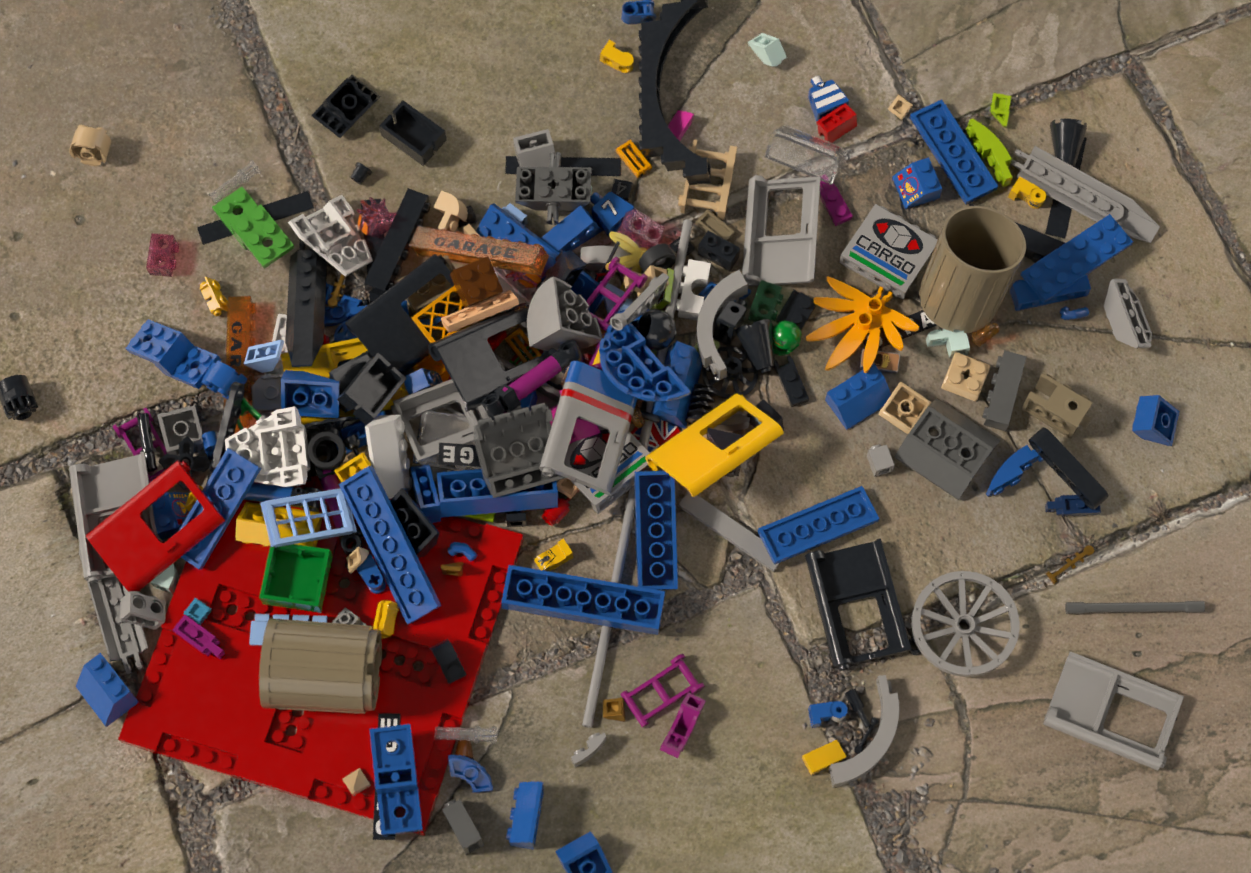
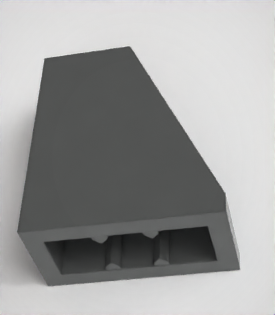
(462, 826)

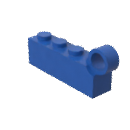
(1025, 297)

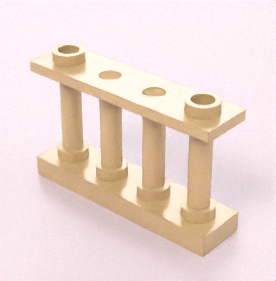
(722, 190)

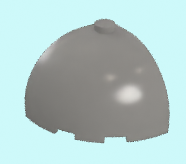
(560, 316)

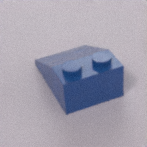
(310, 394)

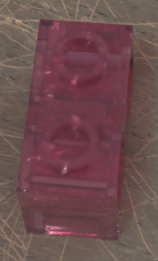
(642, 225)
(157, 255)

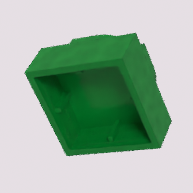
(296, 577)

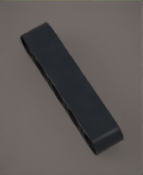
(1068, 468)

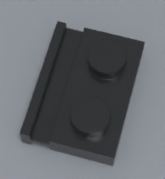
(797, 309)

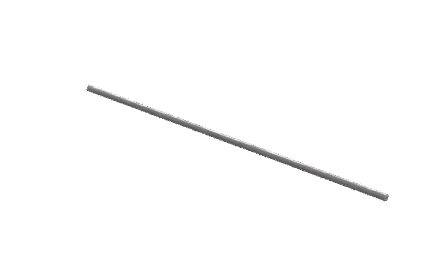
(630, 506)

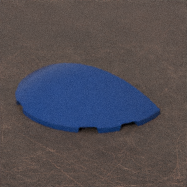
(636, 369)

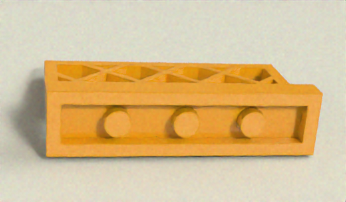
(432, 305)

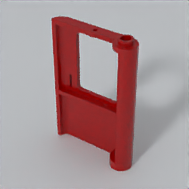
(130, 544)

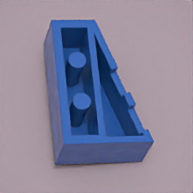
(572, 231)

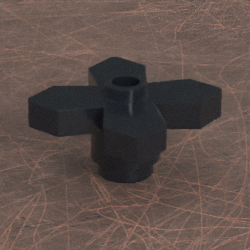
(186, 451)

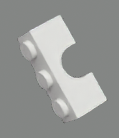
(695, 275)

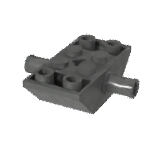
(537, 185)

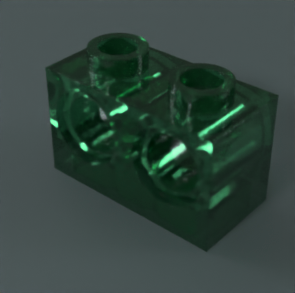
(762, 302)

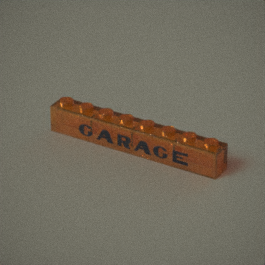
(470, 248)
(239, 337)

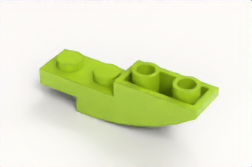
(991, 147)

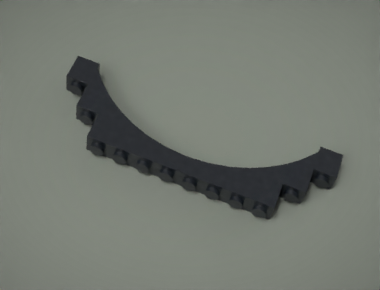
(657, 138)

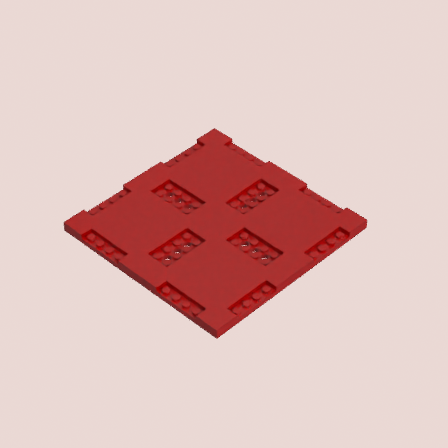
(211, 706)

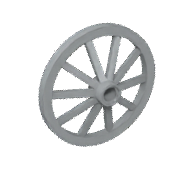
(939, 662)

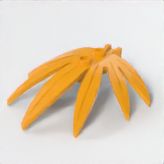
(867, 318)

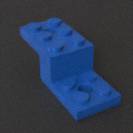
(171, 353)
(396, 779)

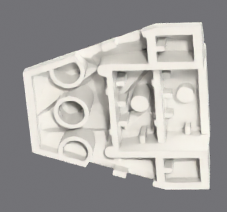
(334, 236)
(277, 447)

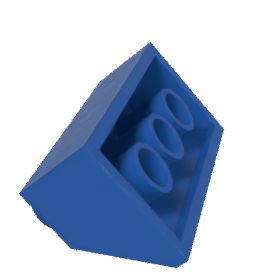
(687, 365)

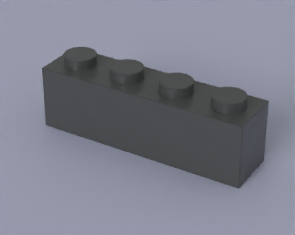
(1005, 390)

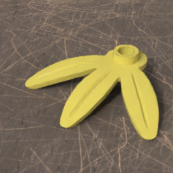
(631, 247)

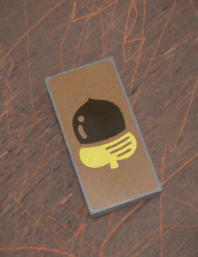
(884, 361)

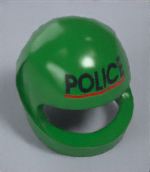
(786, 336)

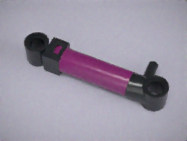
(509, 396)
(330, 481)

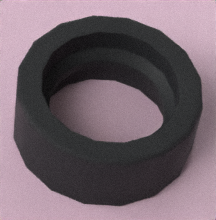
(658, 256)
(326, 436)

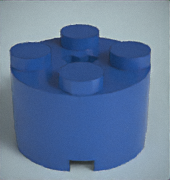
(220, 377)

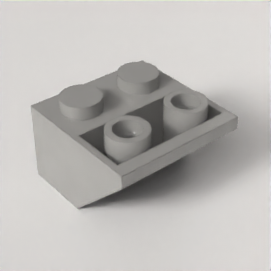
(534, 149)

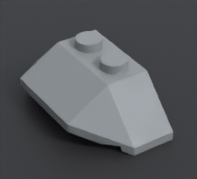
(1127, 315)

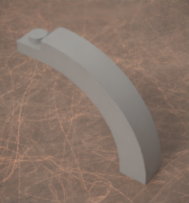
(727, 290)
(864, 762)

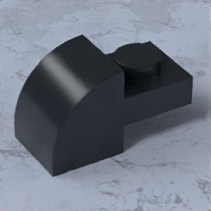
(448, 661)

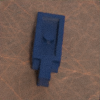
(1070, 506)

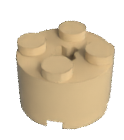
(90, 145)

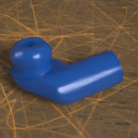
(1066, 314)
(457, 547)

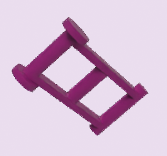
(614, 266)
(120, 431)
(676, 662)

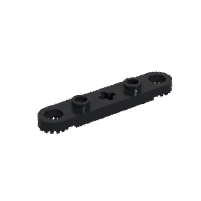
(229, 421)

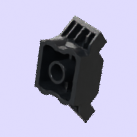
(345, 105)

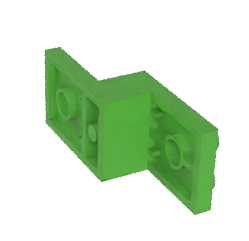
(253, 227)

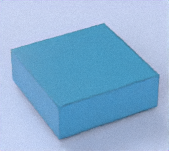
(197, 611)

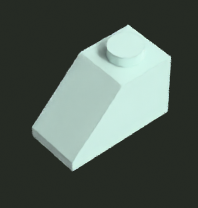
(768, 49)

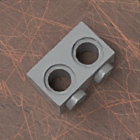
(142, 610)

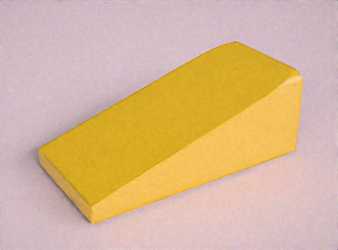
(352, 467)
(823, 757)

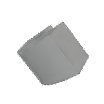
(597, 256)

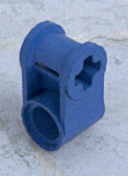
(639, 12)
(369, 573)

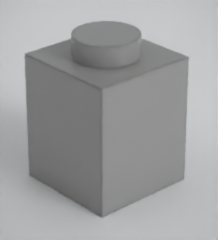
(880, 460)

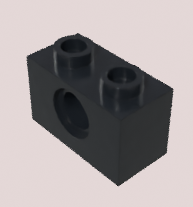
(718, 250)

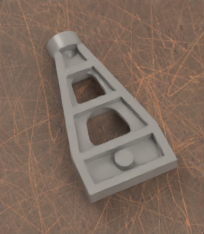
(644, 302)

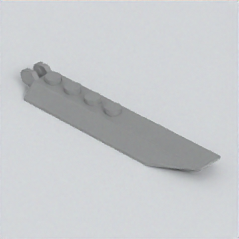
(1084, 193)
(120, 637)

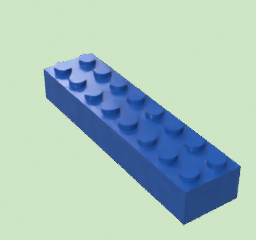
(583, 599)

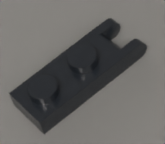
(791, 382)

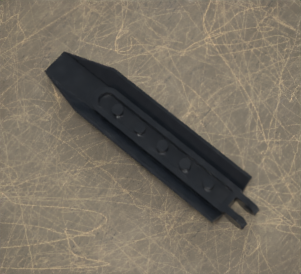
(305, 306)

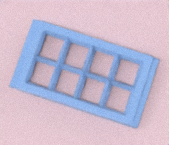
(272, 524)

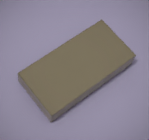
(711, 222)

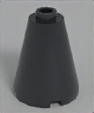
(1067, 139)
(759, 344)

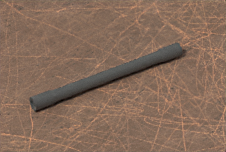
(1187, 606)

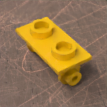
(211, 289)

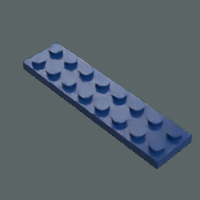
(503, 226)
(389, 545)

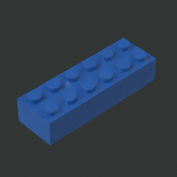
(468, 494)
(655, 530)

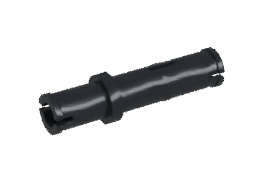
(146, 441)

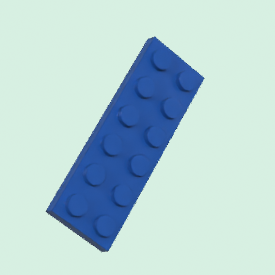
(953, 152)
(1076, 258)
(226, 492)
(818, 525)

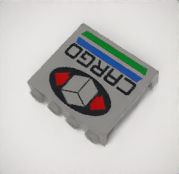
(888, 251)
(587, 456)

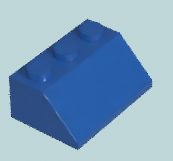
(858, 397)
(104, 690)
(525, 814)

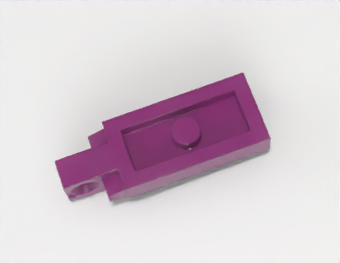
(834, 203)
(198, 637)

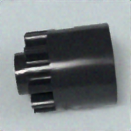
(17, 397)

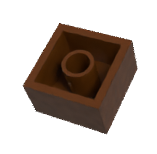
(476, 282)

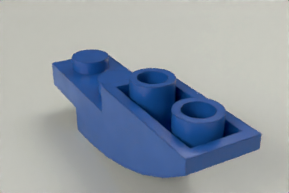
(1011, 470)

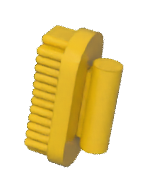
(386, 617)

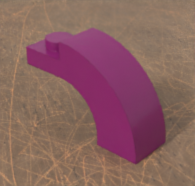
(683, 725)

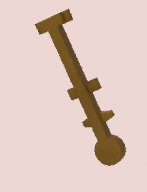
(332, 302)
(1088, 550)

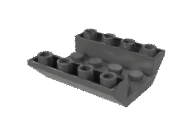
(940, 456)

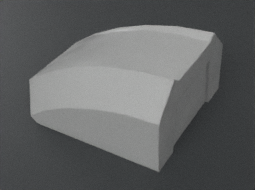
(178, 425)

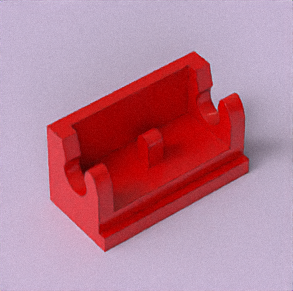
(837, 123)

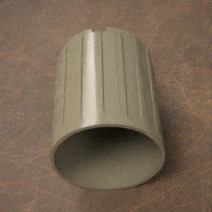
(971, 268)
(319, 666)

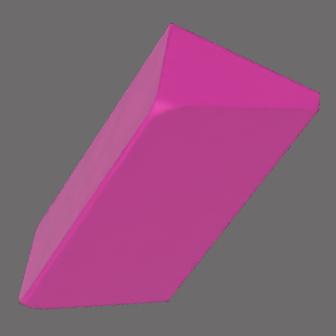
(681, 123)

